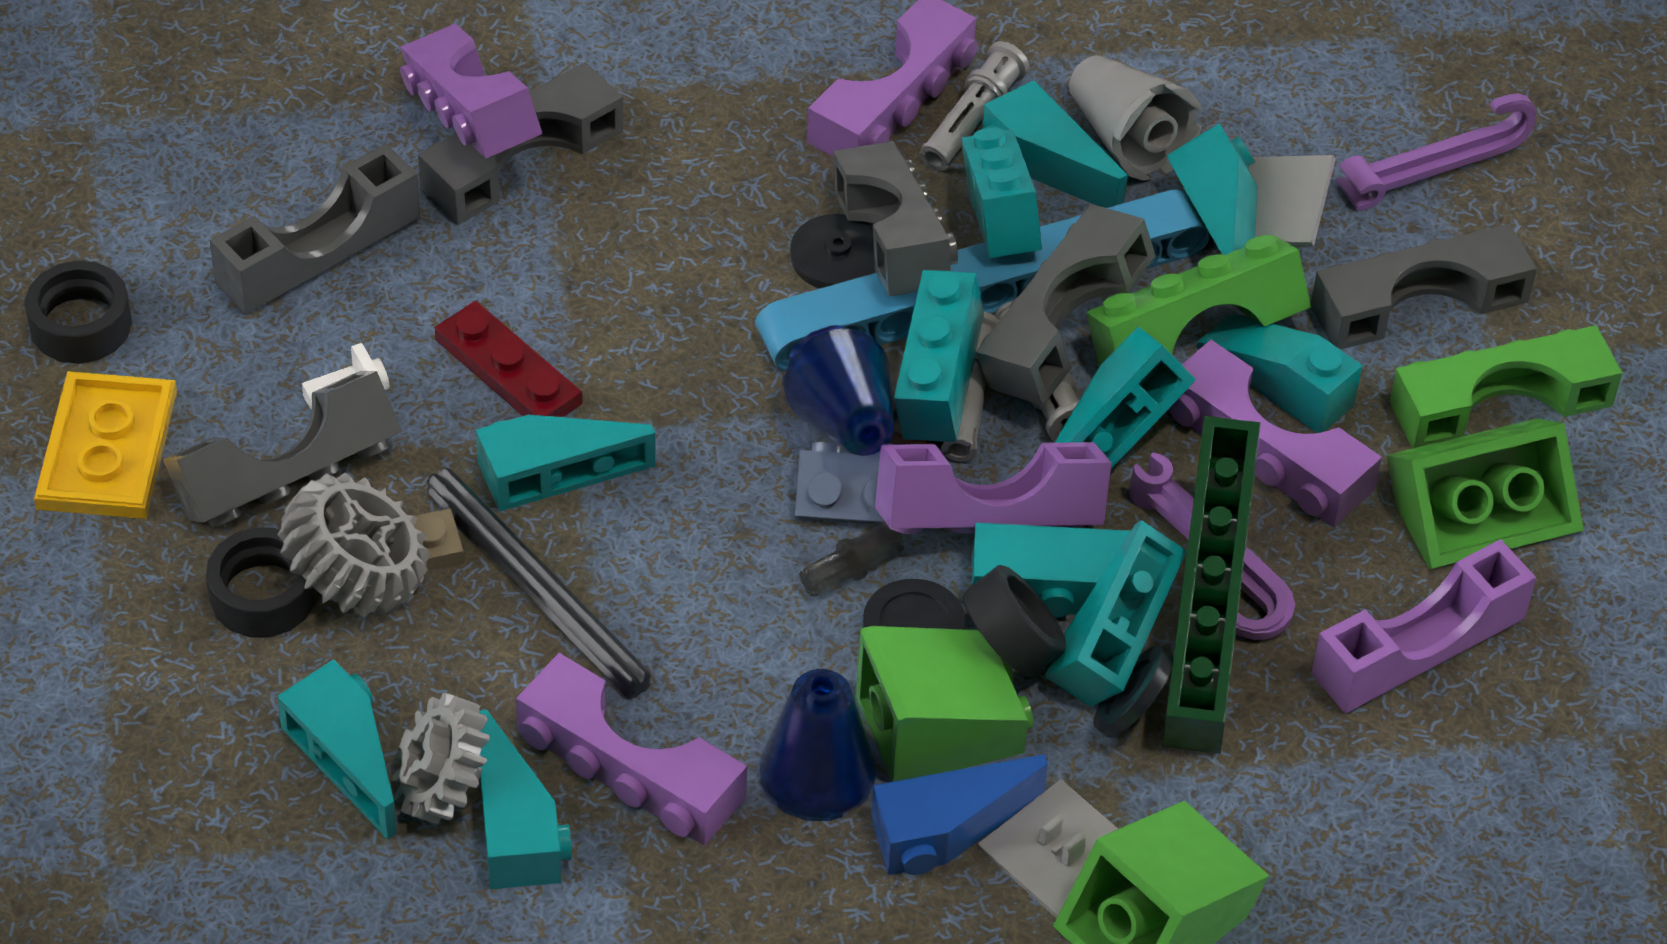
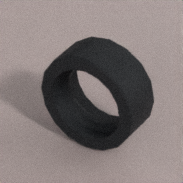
(71, 282)
(248, 616)
(1015, 621)

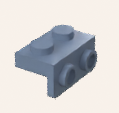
(837, 485)

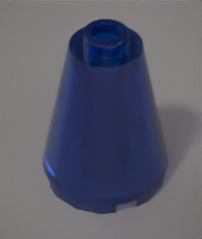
(842, 388)
(818, 750)

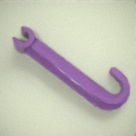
(1367, 183)
(1259, 582)

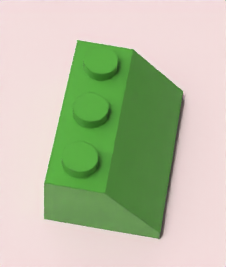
(1487, 488)

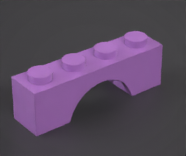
(931, 44)
(483, 110)
(1321, 471)
(1057, 489)
(1473, 603)
(685, 786)

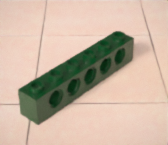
(1211, 585)

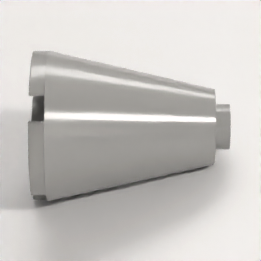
(1135, 113)

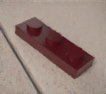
(507, 363)

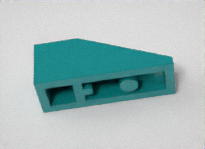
(1056, 146)
(1219, 185)
(1292, 368)
(1127, 396)
(555, 455)
(1117, 617)
(336, 728)
(519, 818)

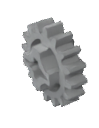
(440, 758)

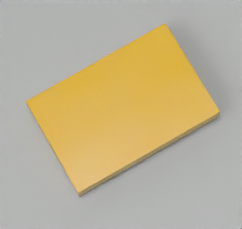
(106, 445)

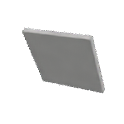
(1291, 196)
(1047, 844)

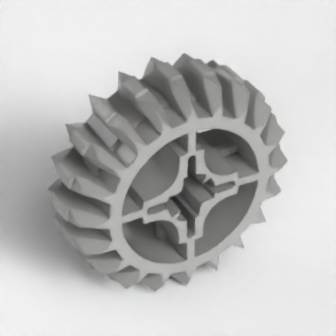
(353, 544)

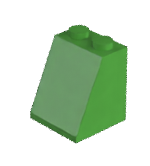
(938, 700)
(1161, 884)

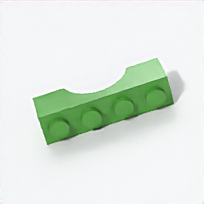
(1259, 279)
(1564, 370)

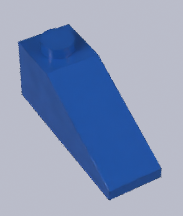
(943, 814)

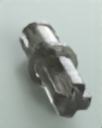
(852, 559)

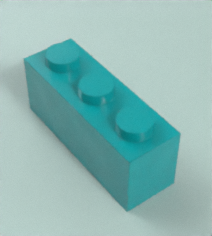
(1001, 192)
(939, 356)
(1054, 561)

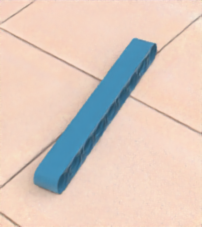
(865, 305)

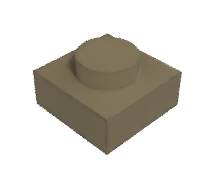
(441, 540)

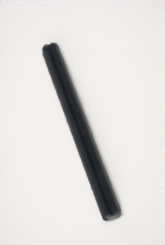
(539, 583)

